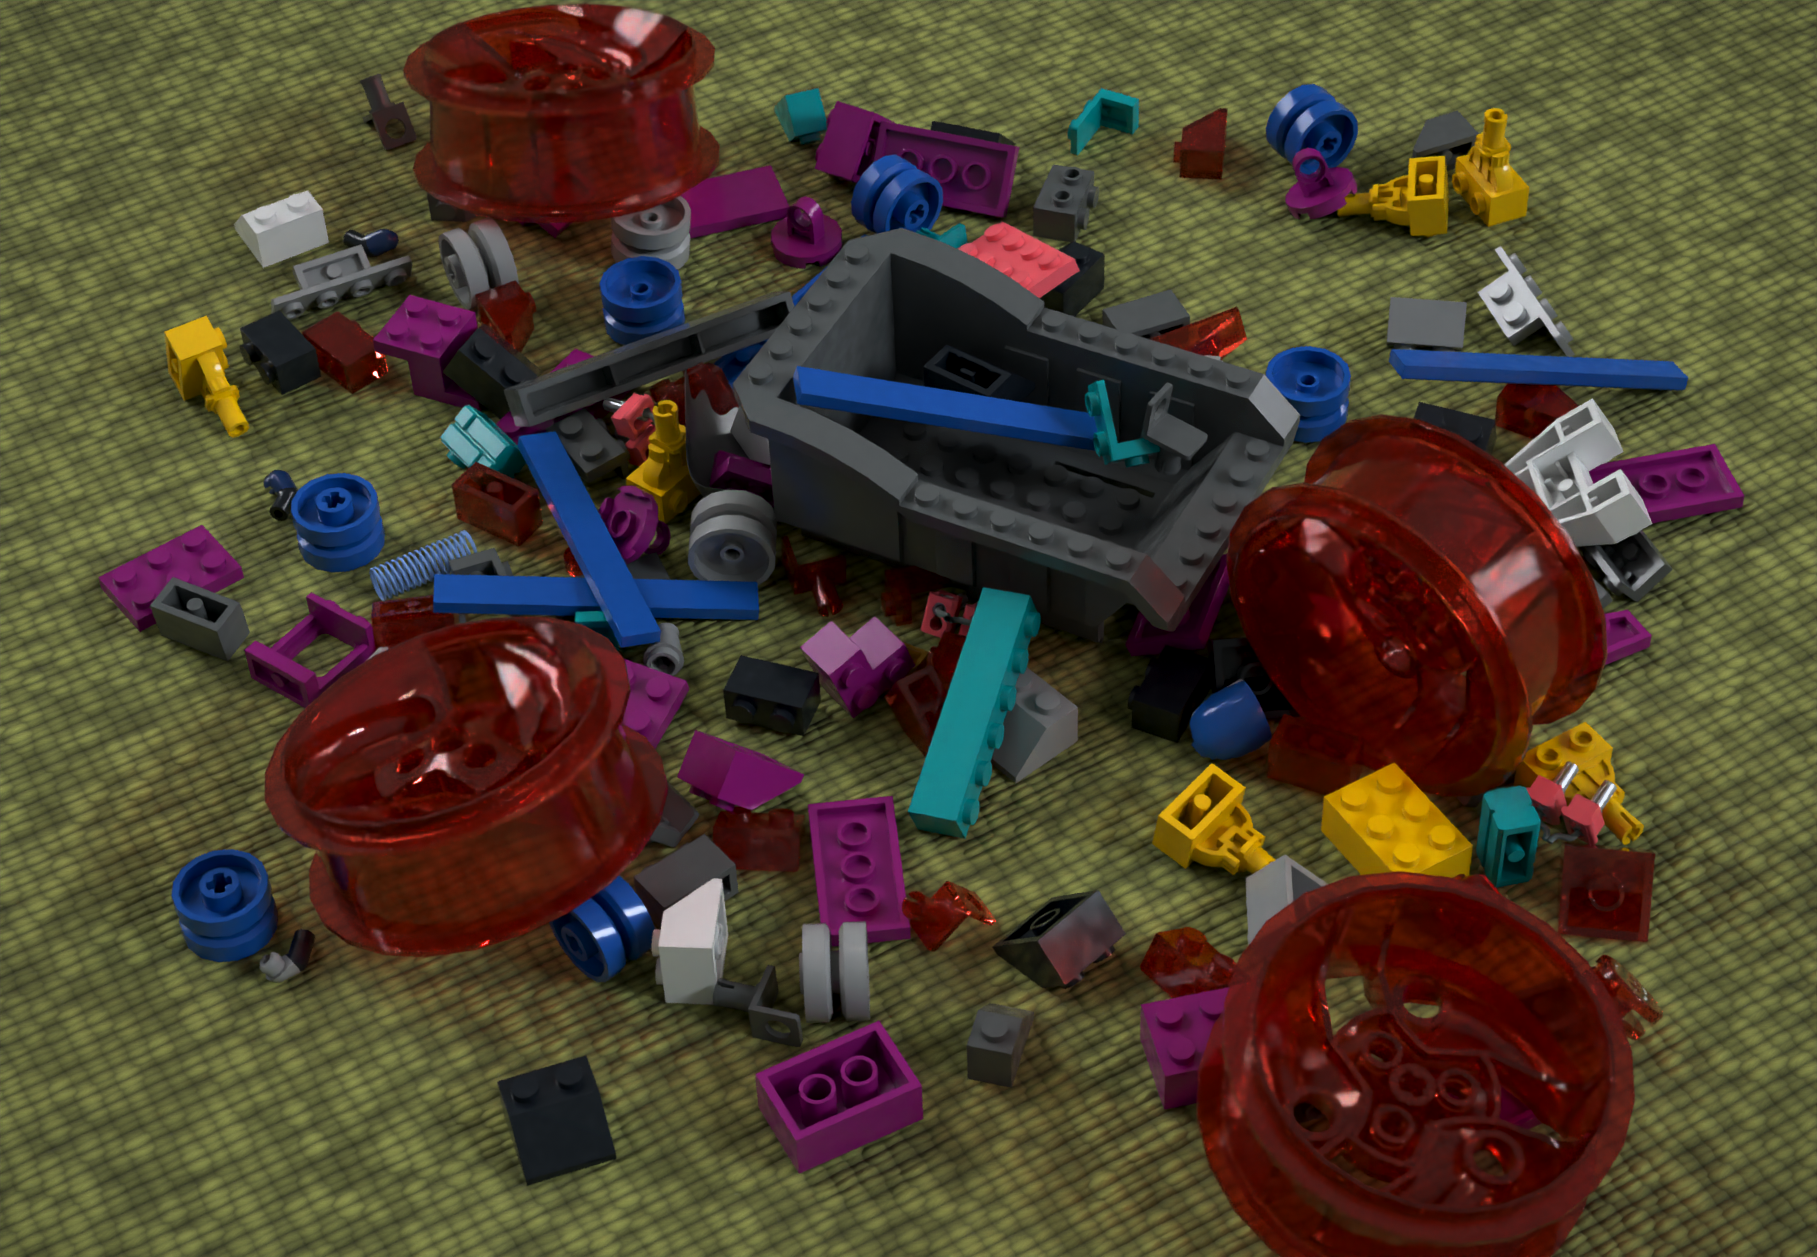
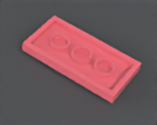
(1022, 258)

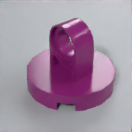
(1321, 191)
(806, 235)
(633, 523)

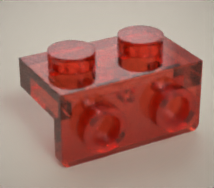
(760, 839)
(1186, 963)

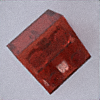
(700, 377)

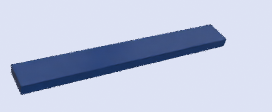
(1537, 369)
(943, 408)
(589, 540)
(572, 594)

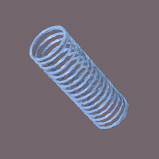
(373, 574)

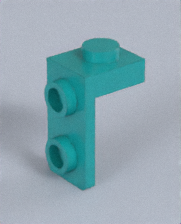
(1106, 110)
(1105, 440)

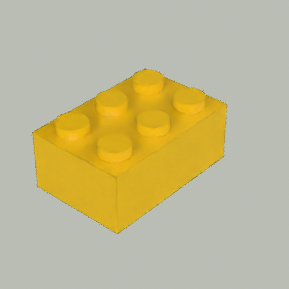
(1393, 827)

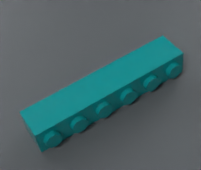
(974, 713)

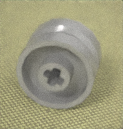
(654, 233)
(476, 260)
(732, 537)
(834, 972)

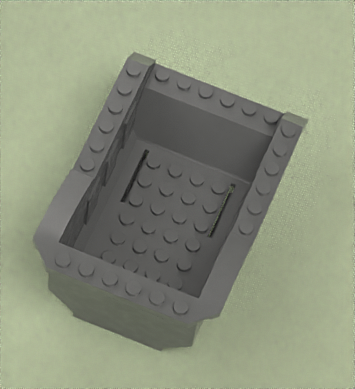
(996, 505)

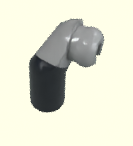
(296, 960)

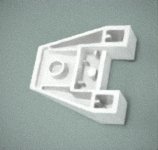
(1558, 471)

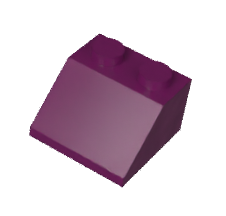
(733, 773)

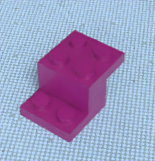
(428, 338)

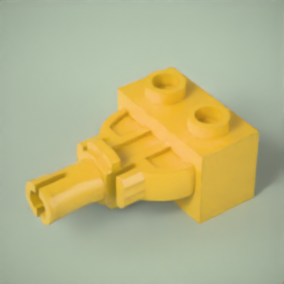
(1486, 176)
(1411, 200)
(199, 367)
(666, 469)
(1593, 757)
(1211, 826)

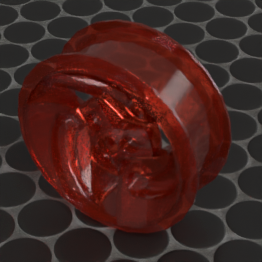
(563, 112)
(1399, 576)
(467, 786)
(1511, 1015)

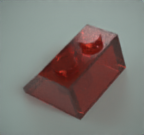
(1605, 891)

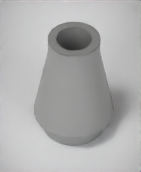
(666, 654)

